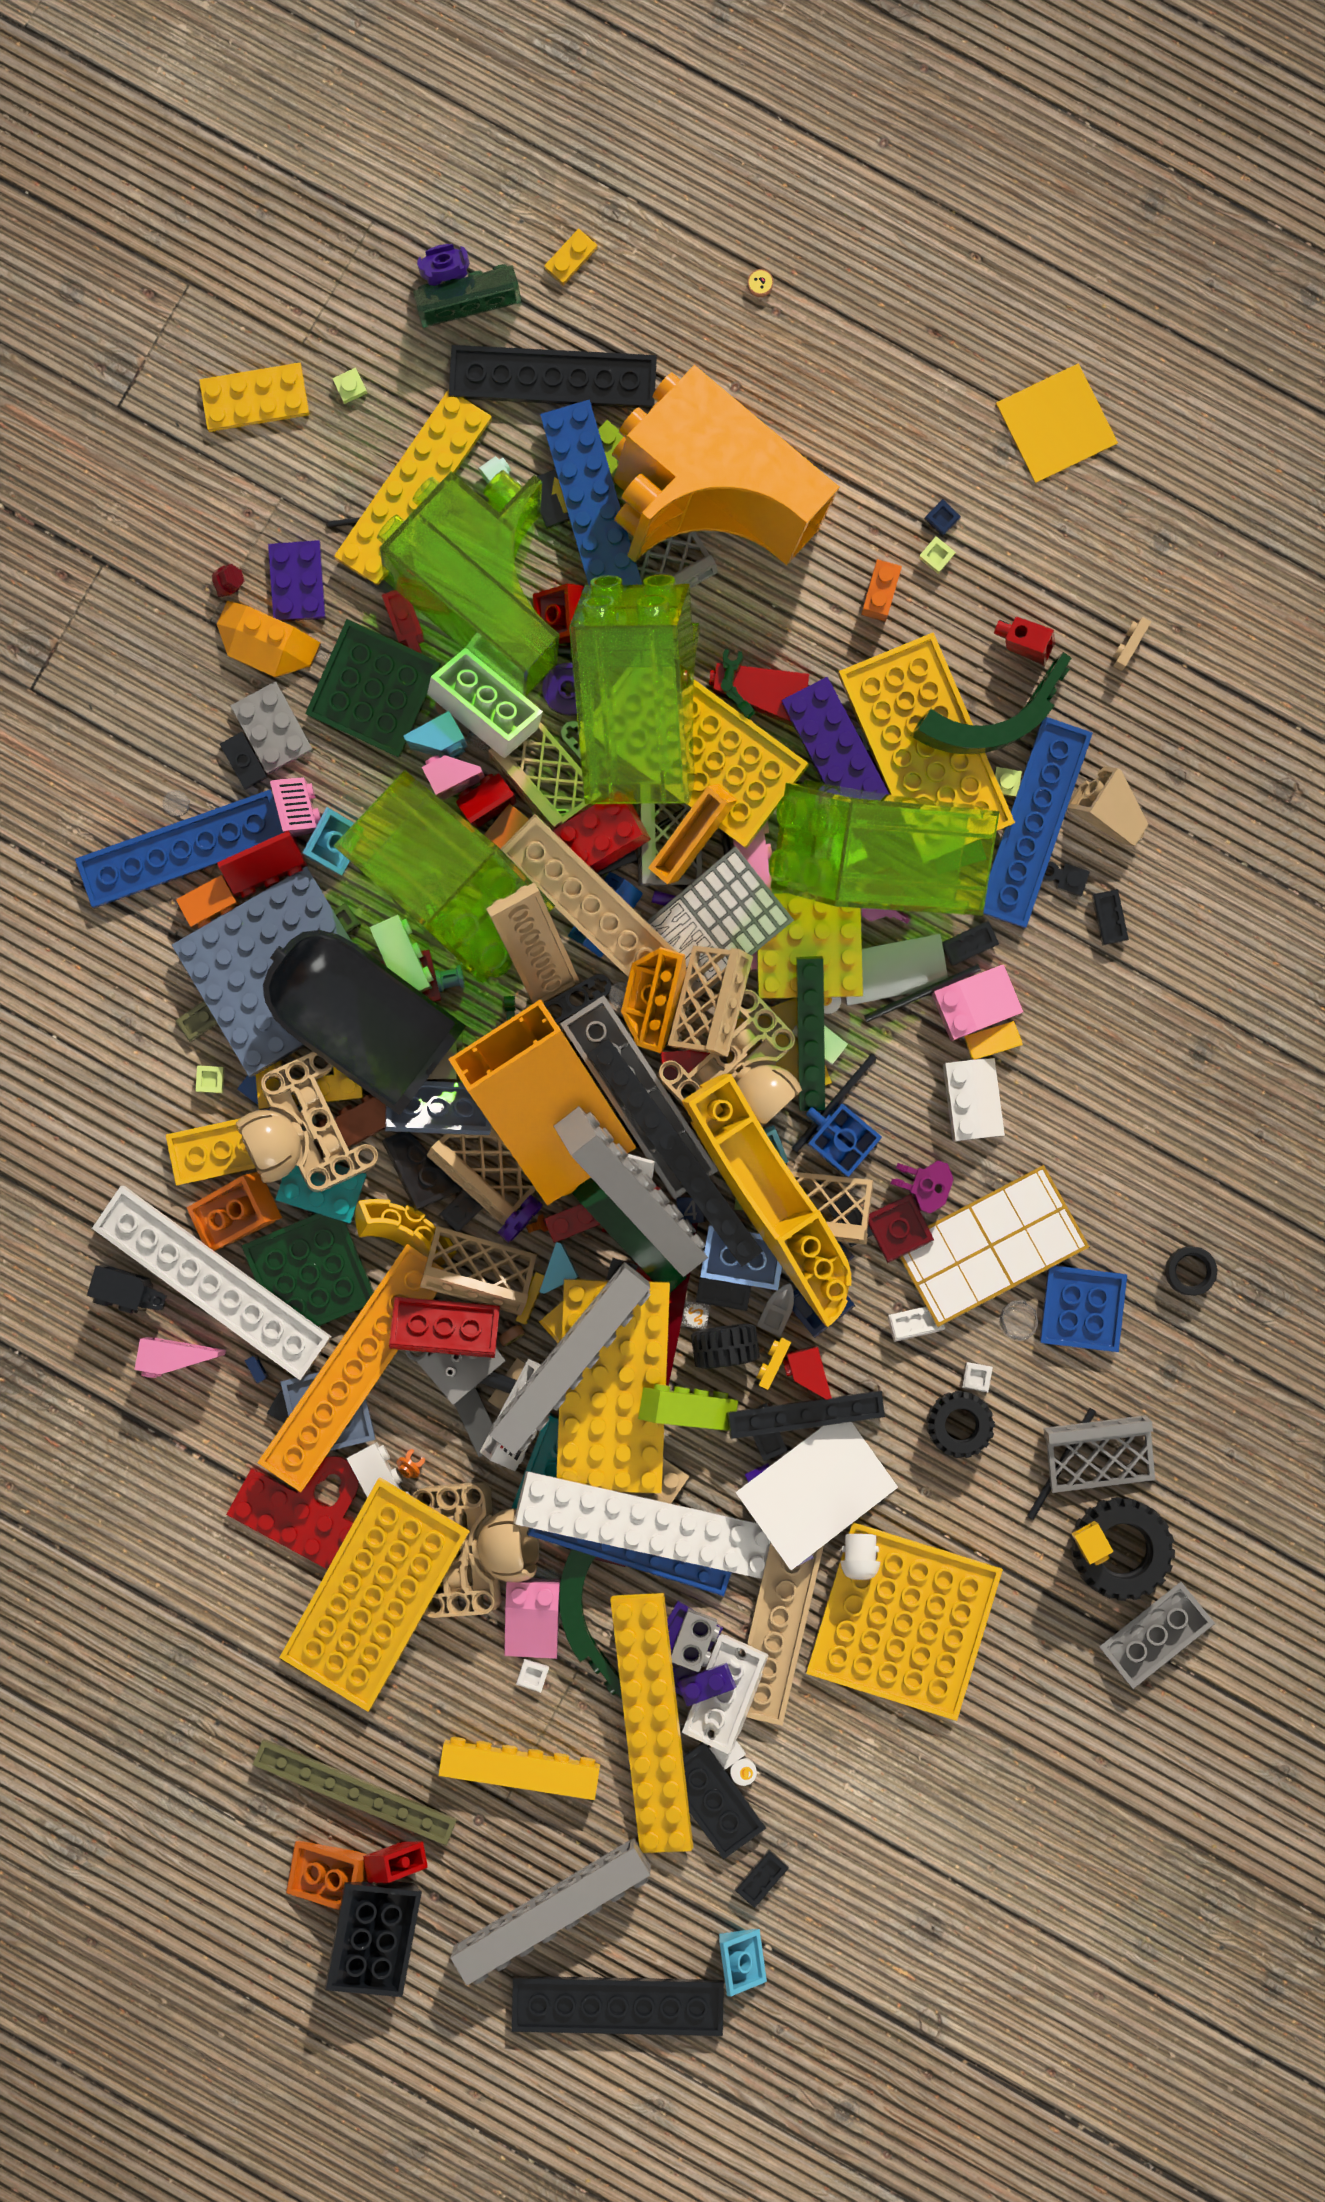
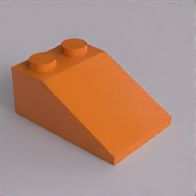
(234, 1211)
(321, 1870)

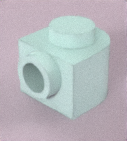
(493, 467)

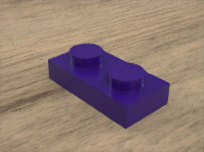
(706, 1684)

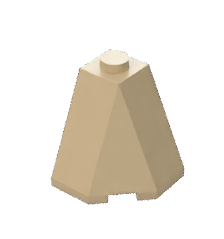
(1110, 806)

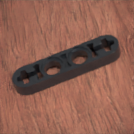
(563, 999)

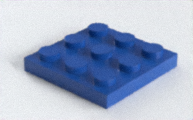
(1083, 1308)

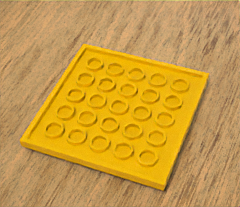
(909, 1627)

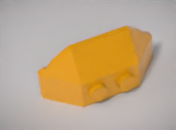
(264, 641)
(653, 997)

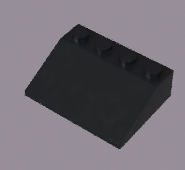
(373, 1938)

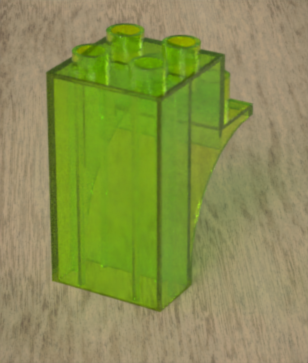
(460, 572)
(635, 690)
(882, 850)
(436, 872)

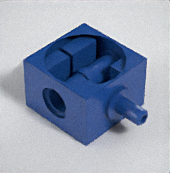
(842, 1139)

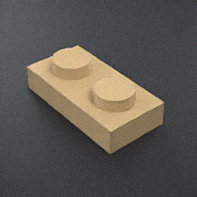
(1125, 651)

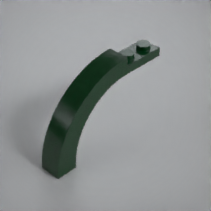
(975, 739)
(627, 1234)
(574, 1621)

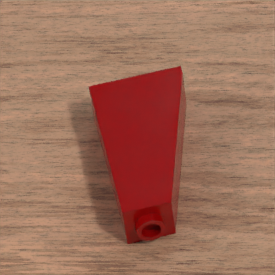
(762, 688)

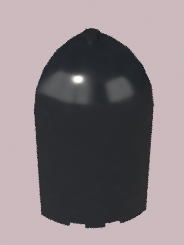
(358, 1015)

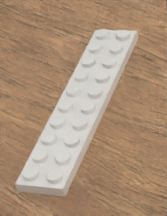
(211, 1282)
(642, 1524)

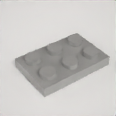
(271, 727)

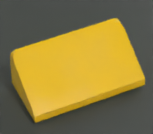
(993, 1040)

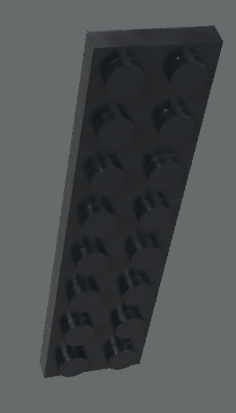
(552, 376)
(617, 2005)

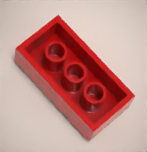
(604, 833)

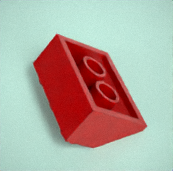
(263, 864)

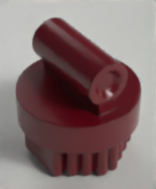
(227, 580)

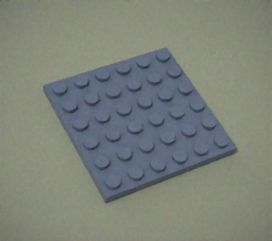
(233, 957)

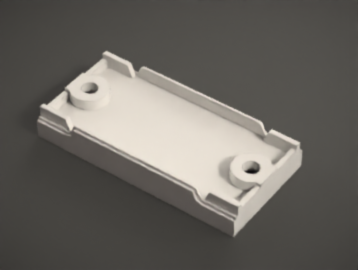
(727, 1711)

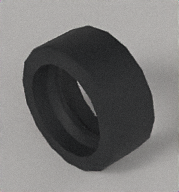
(1211, 1273)

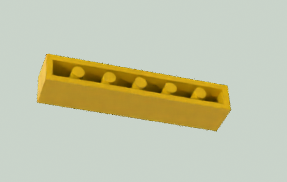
(519, 1769)

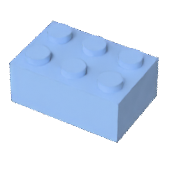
(721, 1265)

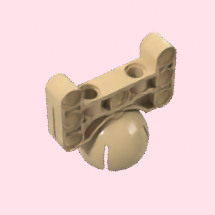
(760, 1080)
(280, 1144)
(490, 1553)

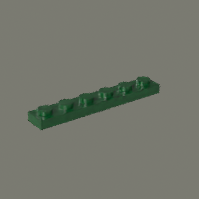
(810, 1032)

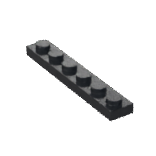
(805, 1414)

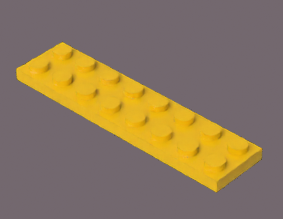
(433, 453)

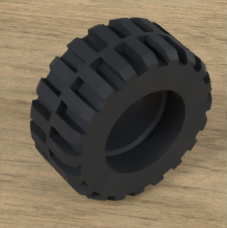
(1157, 1555)

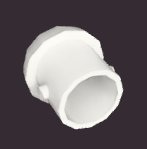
(860, 1556)

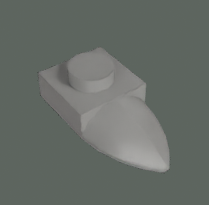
(777, 1310)

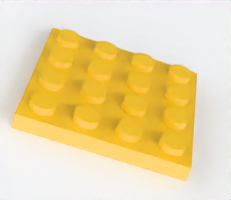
(815, 931)

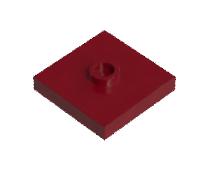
(899, 1228)

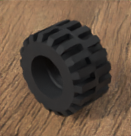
(725, 1346)
(981, 1434)

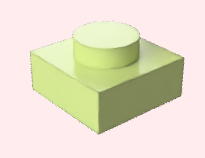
(349, 385)
(937, 555)
(1008, 781)
(210, 1079)

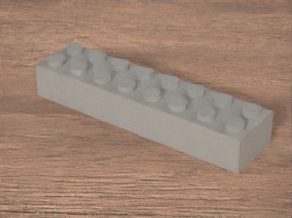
(593, 1027)
(631, 1191)
(569, 1358)
(550, 1912)

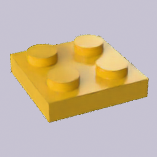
(767, 1372)

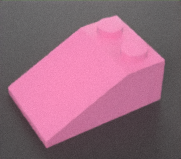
(977, 1002)
(162, 1356)
(532, 1618)

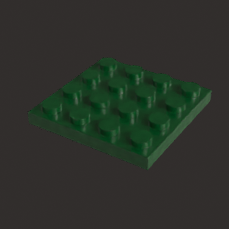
(372, 688)
(311, 1268)

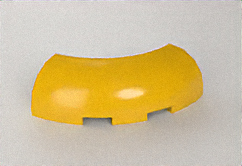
(398, 1224)

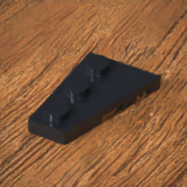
(419, 1175)

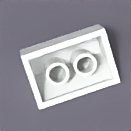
(973, 1099)

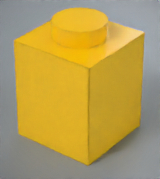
(1092, 1543)

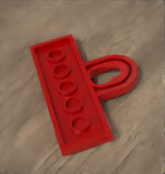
(297, 1517)

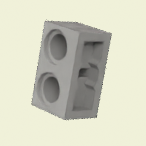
(688, 1638)

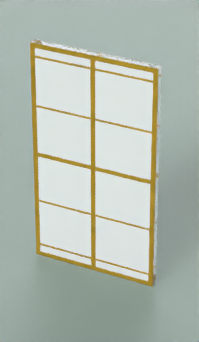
(994, 1246)

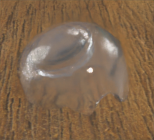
(1018, 1320)

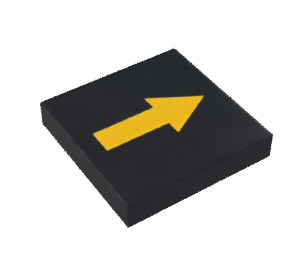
(552, 500)

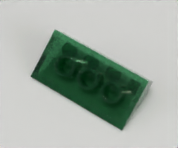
(467, 296)

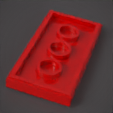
(444, 1327)

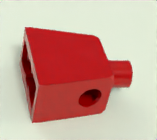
(1035, 644)

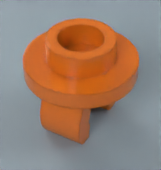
(409, 1468)

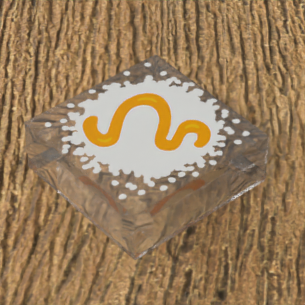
(695, 1315)

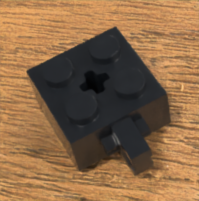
(124, 1289)

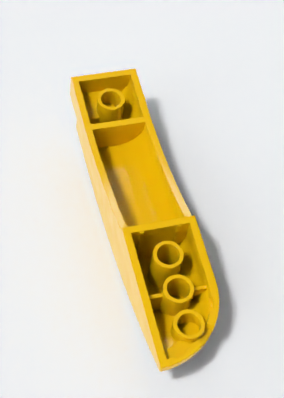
(771, 1195)

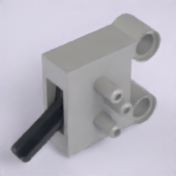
(461, 1373)

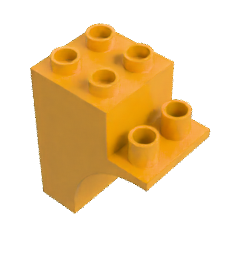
(714, 468)
(527, 1083)

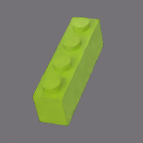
(686, 1408)

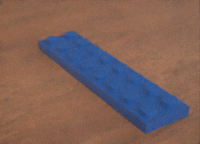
(589, 492)
(1038, 819)
(178, 849)

